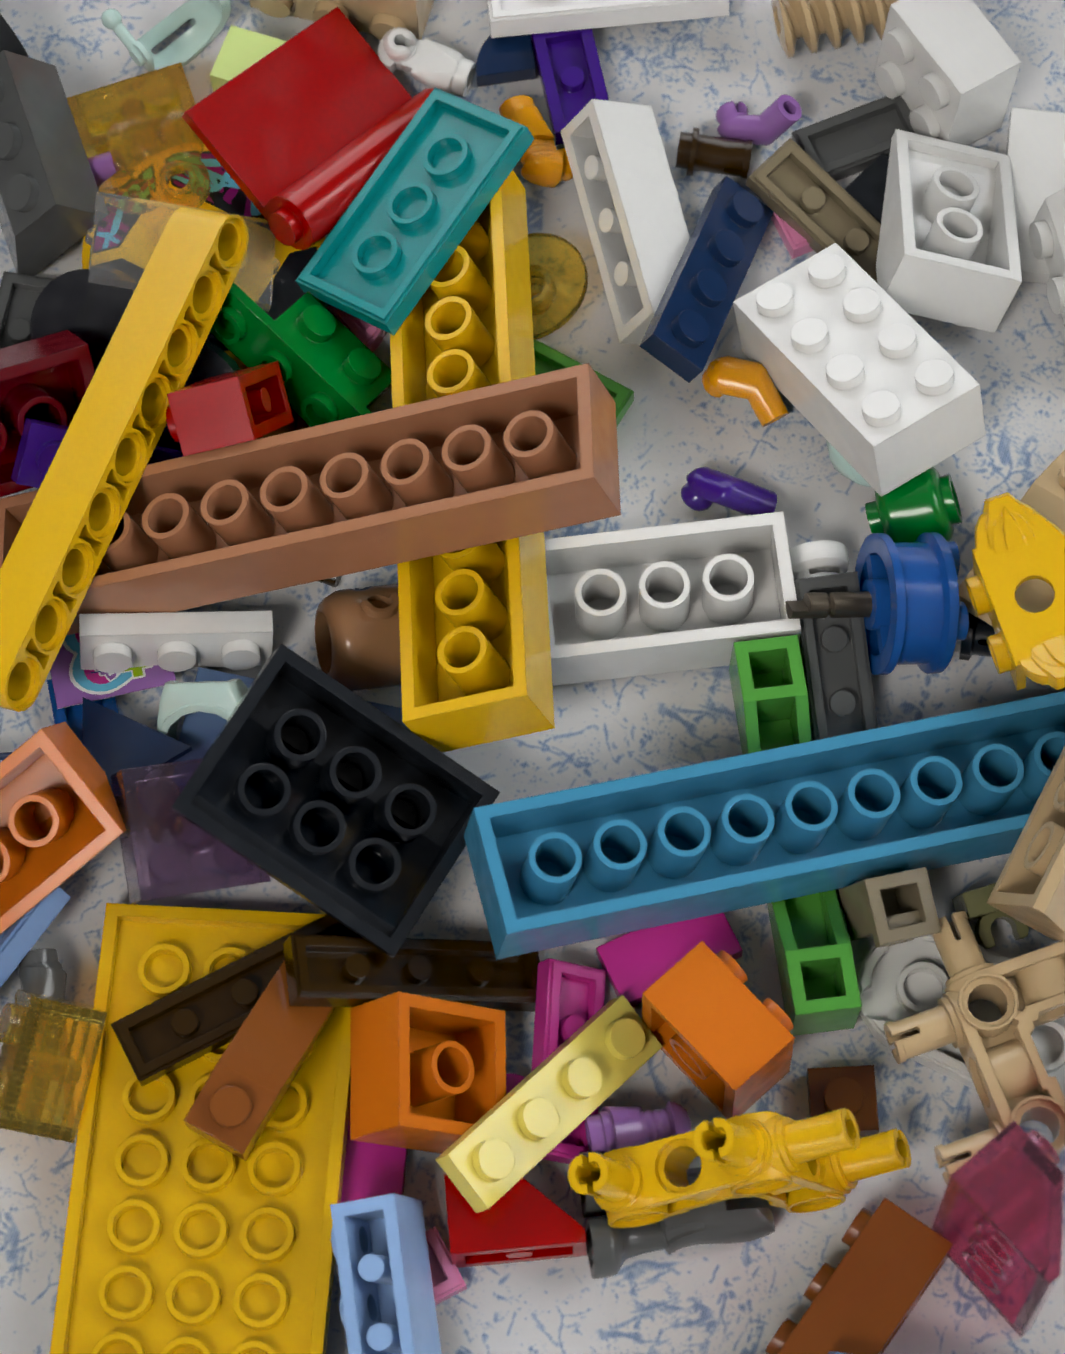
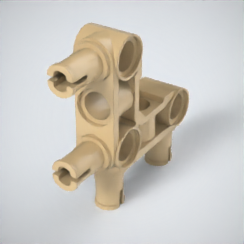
(996, 1053)

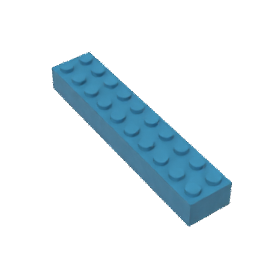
(760, 825)

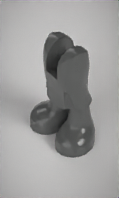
(702, 1225)

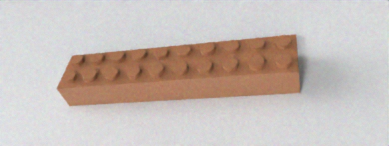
(358, 494)

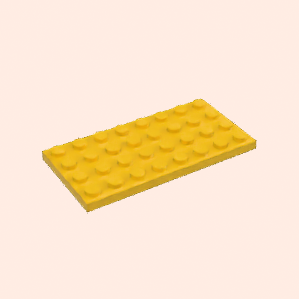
(163, 1228)

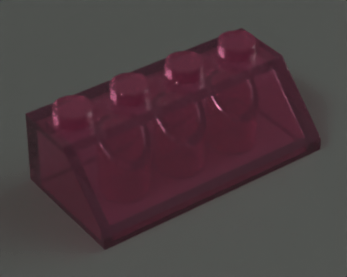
(1007, 1223)

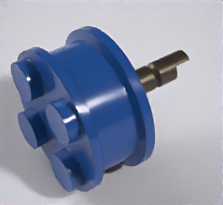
(905, 601)

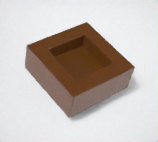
(845, 1088)

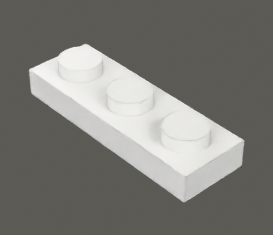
(175, 640)

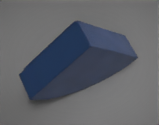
(505, 60)

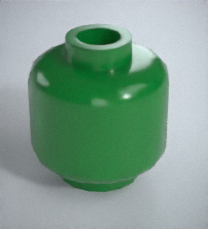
(916, 507)

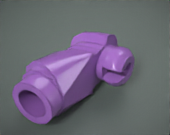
(631, 1126)

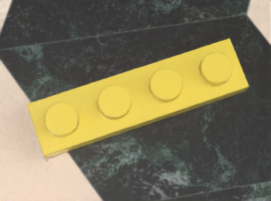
(548, 1104)

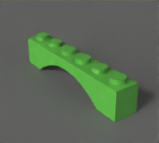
(807, 930)

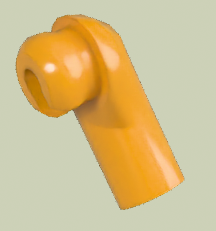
(745, 380)

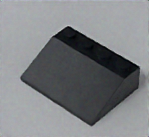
(334, 800)

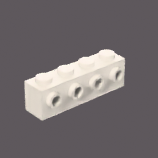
(627, 207)

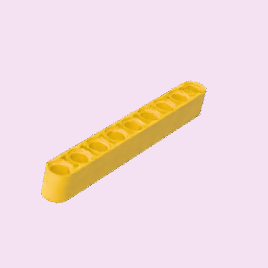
(111, 443)

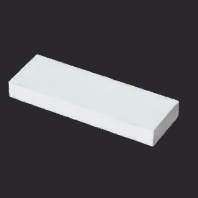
(1037, 172)

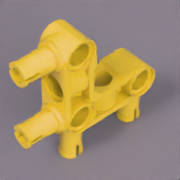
(755, 1154)

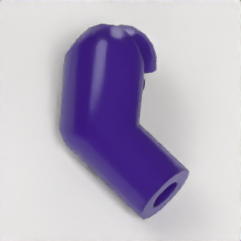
(711, 486)

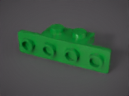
(321, 361)

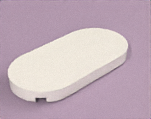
(911, 979)

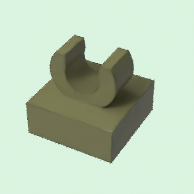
(976, 907)

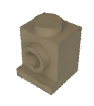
(891, 908)

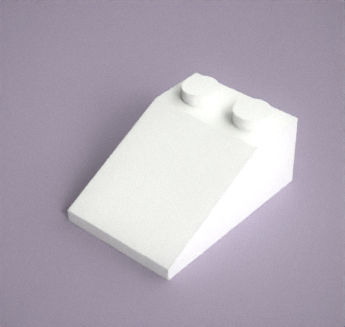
(949, 232)

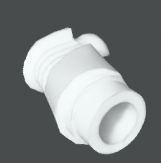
(427, 61)

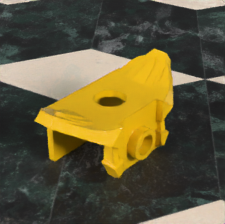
(1010, 548)

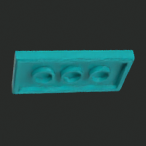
(414, 210)

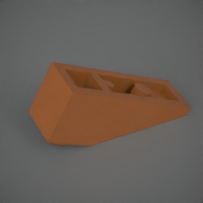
(256, 1069)

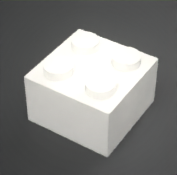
(946, 68)

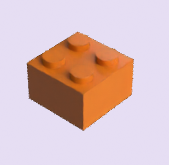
(719, 1029)
(423, 1070)

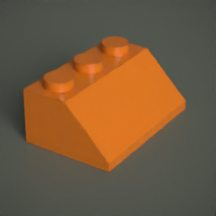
(52, 818)

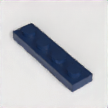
(707, 279)

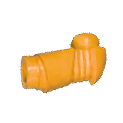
(541, 161)

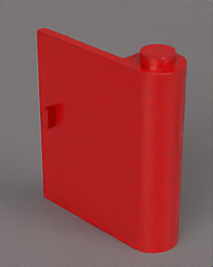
(306, 127)

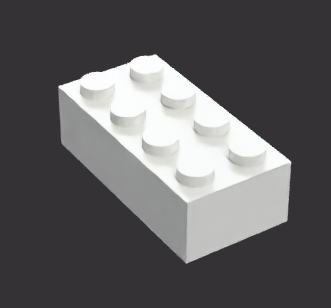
(860, 369)
(666, 596)

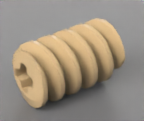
(814, 17)

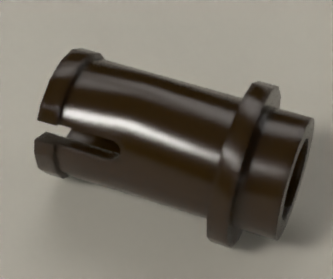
(713, 154)

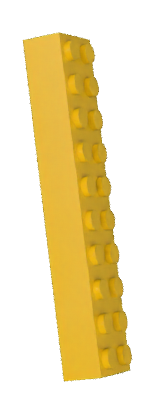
(480, 614)

